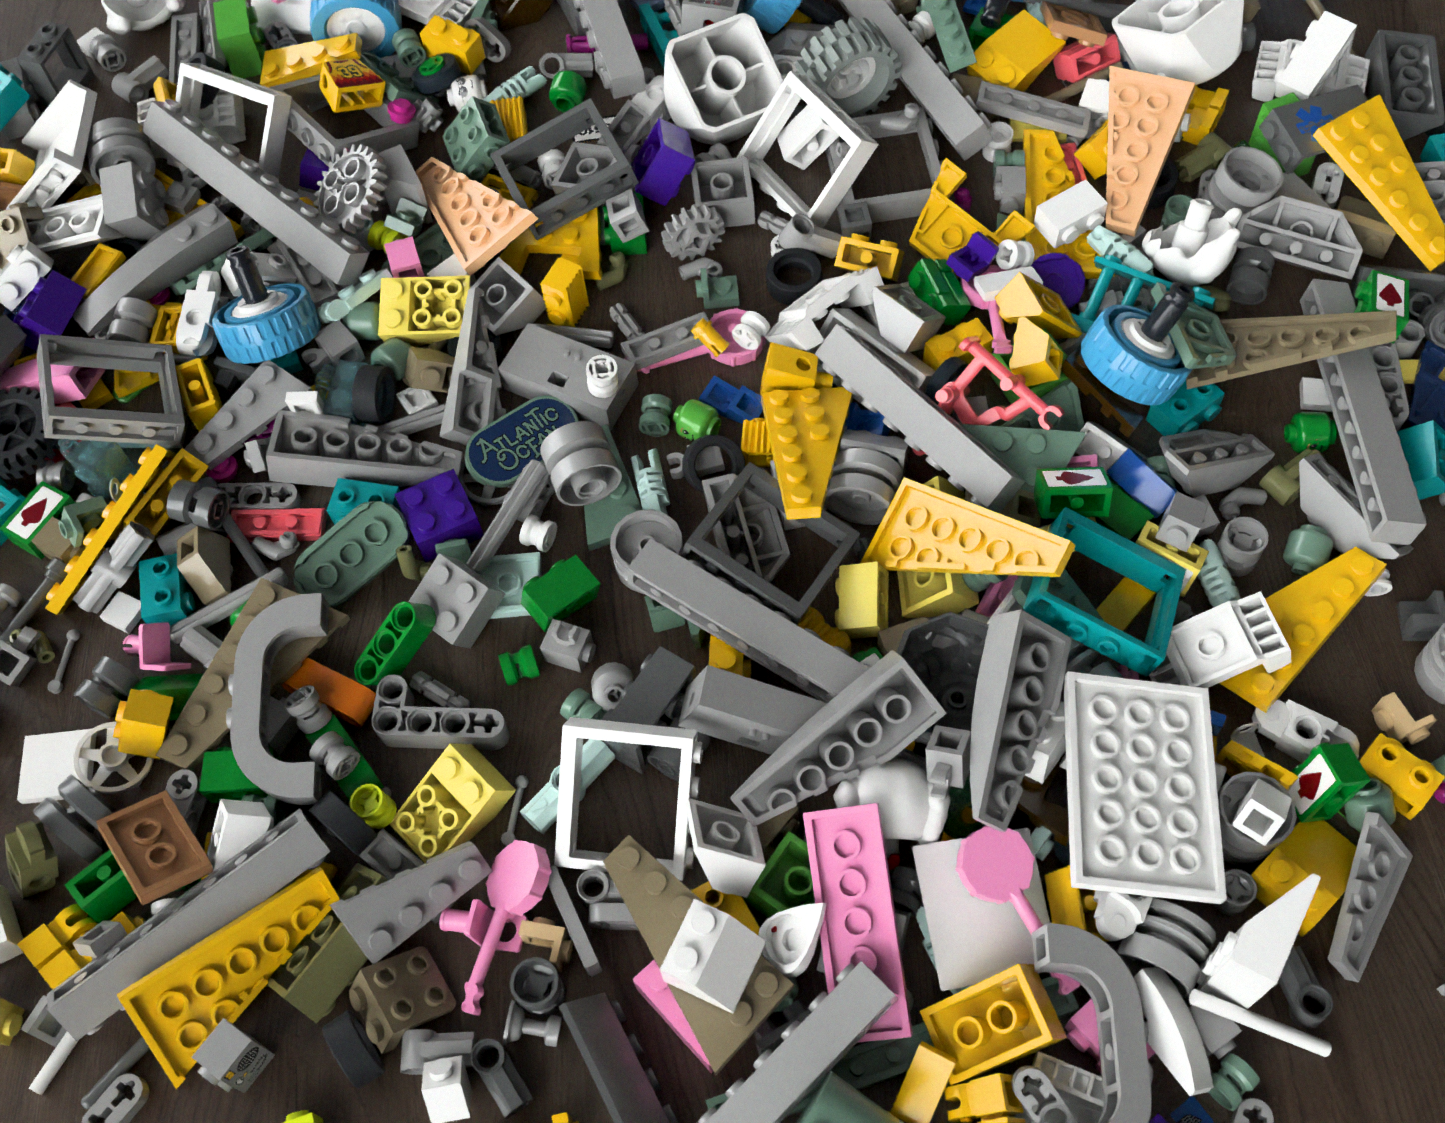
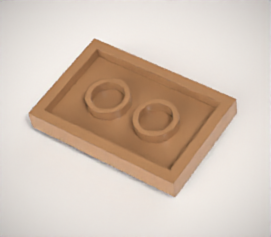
(1073, 23)
(154, 847)

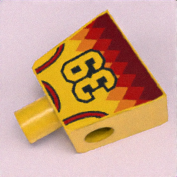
(350, 85)

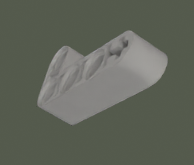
(1387, 359)
(442, 721)

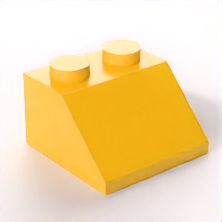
(1038, 304)

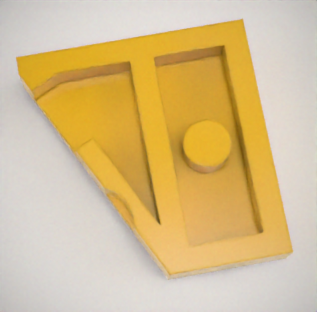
(1241, 759)

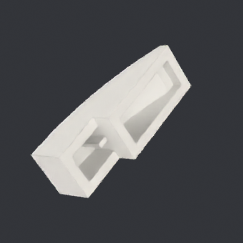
(1173, 1031)

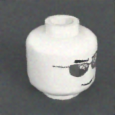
(464, 88)

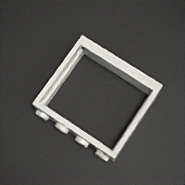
(189, 96)
(770, 125)
(570, 777)

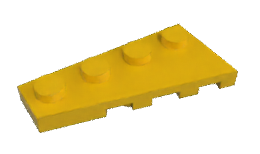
(306, 59)

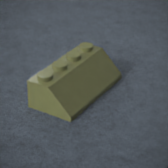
(326, 957)

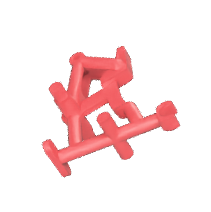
(954, 393)

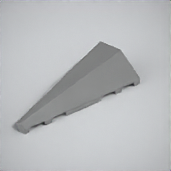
(475, 377)

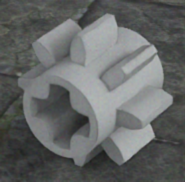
(428, 114)

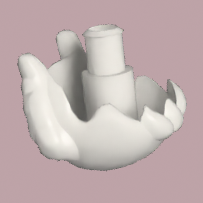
(138, 14)
(1194, 248)
(903, 801)

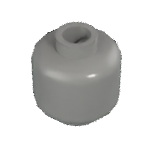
(609, 683)

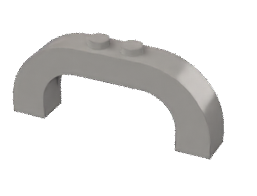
(250, 690)
(1118, 1015)

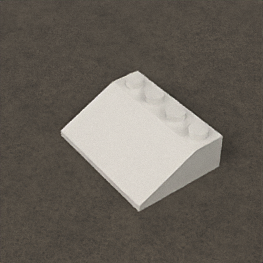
(1255, 955)

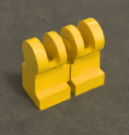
(1206, 111)
(51, 945)
(985, 1098)

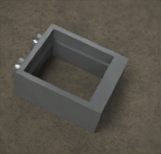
(39, 49)

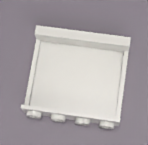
(61, 145)

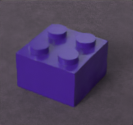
(663, 162)
(48, 307)
(438, 512)

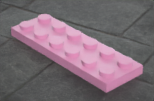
(859, 914)

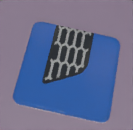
(1191, 1112)

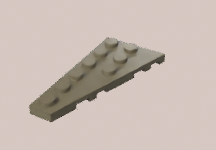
(1291, 340)
(204, 715)
(658, 909)

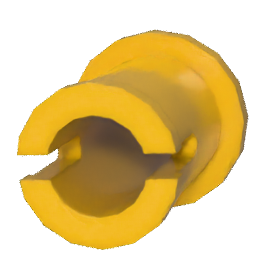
(709, 337)

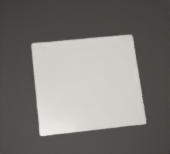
(968, 934)

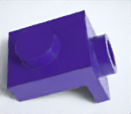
(973, 258)

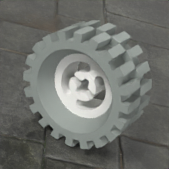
(852, 65)

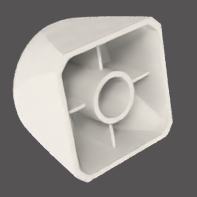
(1182, 37)
(720, 80)

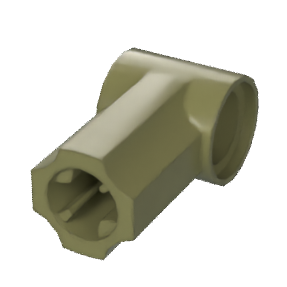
(1204, 157)
(1284, 481)

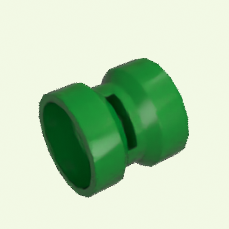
(526, 661)

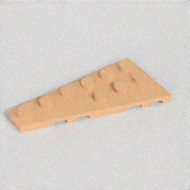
(1141, 131)
(471, 215)

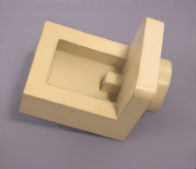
(1398, 723)
(544, 934)

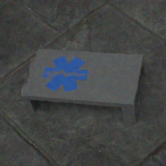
(1292, 126)

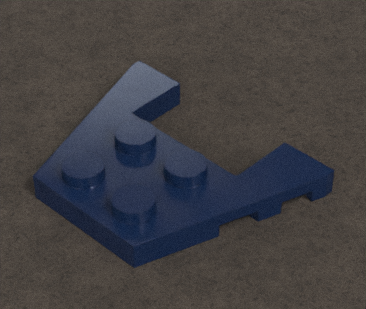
(1428, 390)

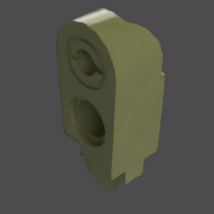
(30, 859)

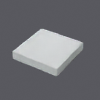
(49, 762)

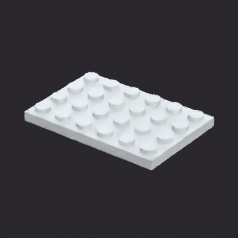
(1142, 789)

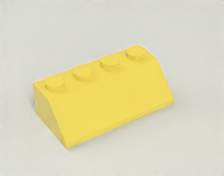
(935, 592)

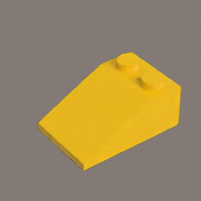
(1016, 53)
(1307, 851)
(994, 1022)

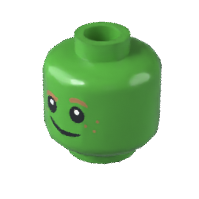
(696, 420)

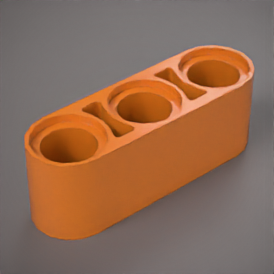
(342, 695)

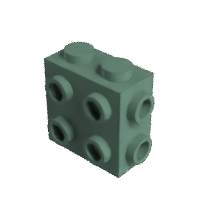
(474, 137)

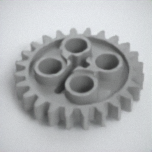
(351, 187)

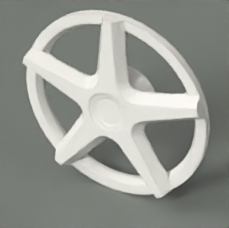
(109, 761)

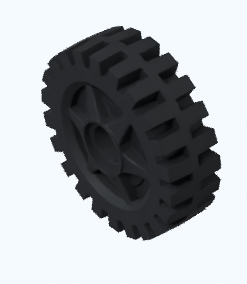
(22, 433)

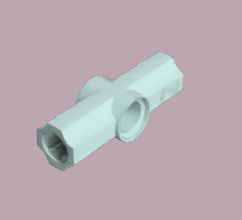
(543, 807)

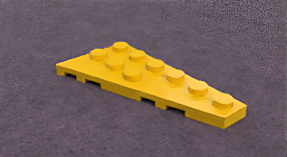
(114, 514)

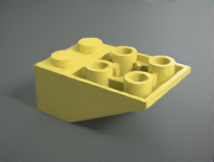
(422, 308)
(452, 802)

